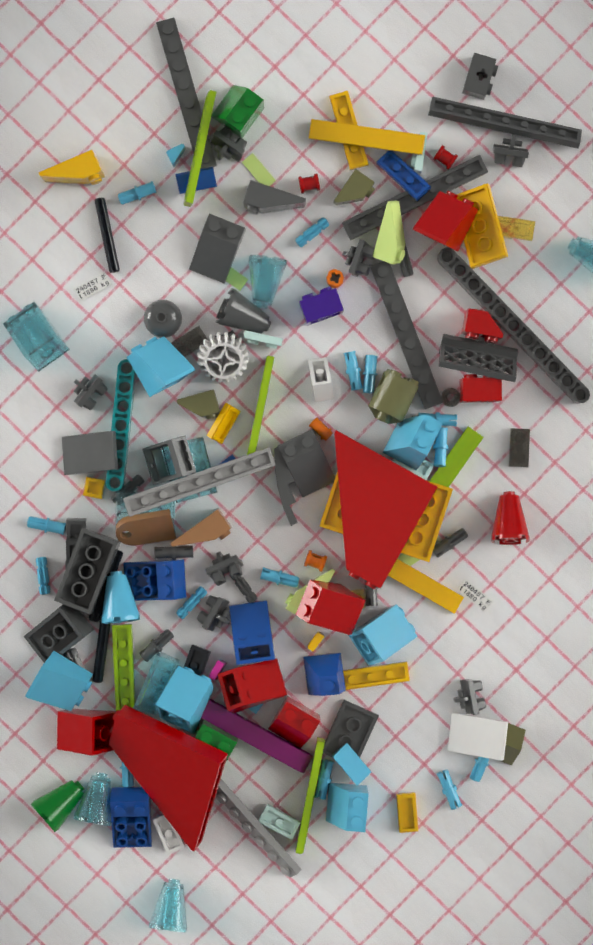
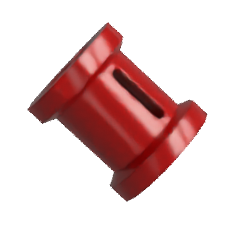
(445, 157)
(309, 183)

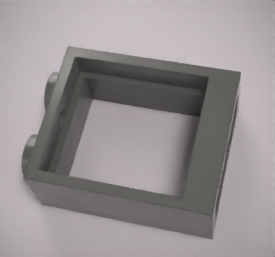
(180, 456)

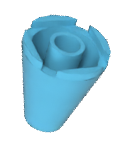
(118, 600)

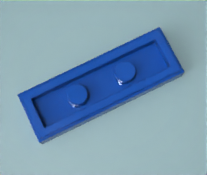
(403, 175)

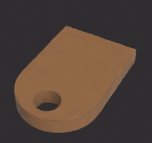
(146, 528)

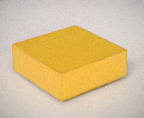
(94, 487)
(315, 641)

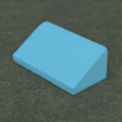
(351, 764)

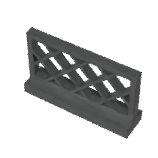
(485, 353)

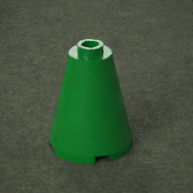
(58, 803)

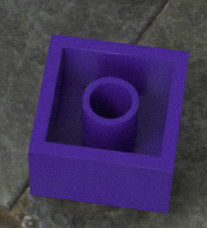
(321, 306)

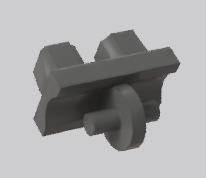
(226, 147)
(518, 154)
(356, 256)
(84, 398)
(223, 565)
(217, 615)
(468, 698)

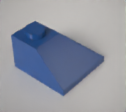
(324, 674)

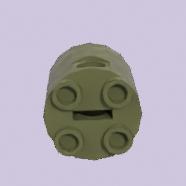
(393, 397)

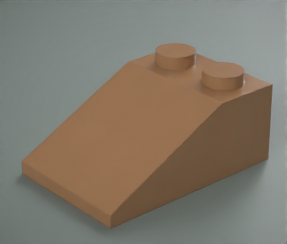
(208, 529)

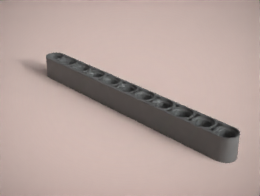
(522, 329)

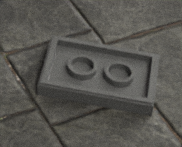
(89, 453)
(350, 726)

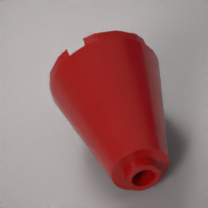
(509, 521)

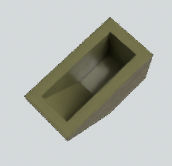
(355, 189)
(201, 404)

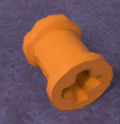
(337, 273)
(315, 560)

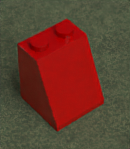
(447, 220)
(330, 606)
(295, 722)
(84, 731)

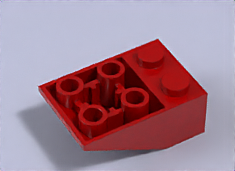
(252, 685)

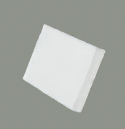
(477, 736)

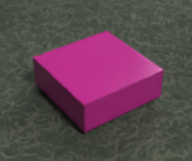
(218, 668)

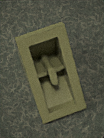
(514, 743)

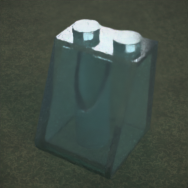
(35, 336)

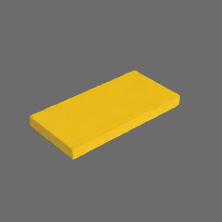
(485, 238)

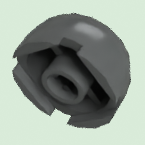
(162, 318)

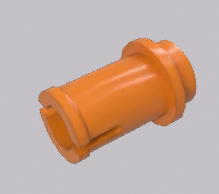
(321, 429)

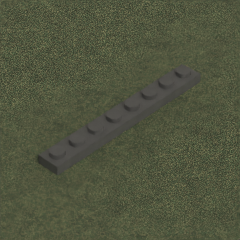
(184, 86)
(505, 122)
(443, 182)
(406, 334)

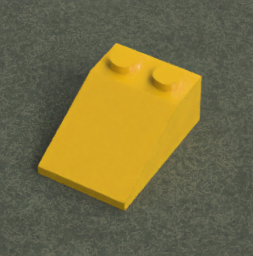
(77, 170)

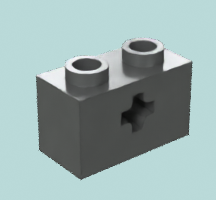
(474, 86)

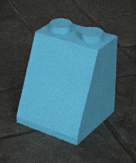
(159, 365)
(413, 440)
(383, 635)
(60, 683)
(185, 699)
(347, 806)

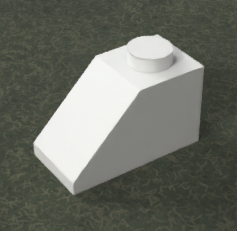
(321, 379)

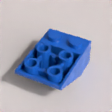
(156, 579)
(251, 632)
(130, 817)

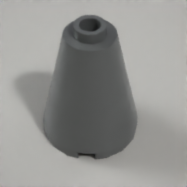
(242, 314)

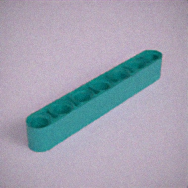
(126, 416)

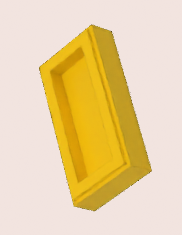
(223, 423)
(407, 812)

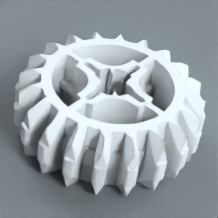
(237, 361)

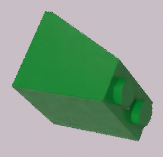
(239, 110)
(216, 737)

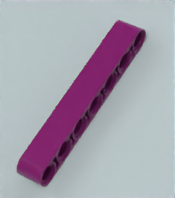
(257, 736)

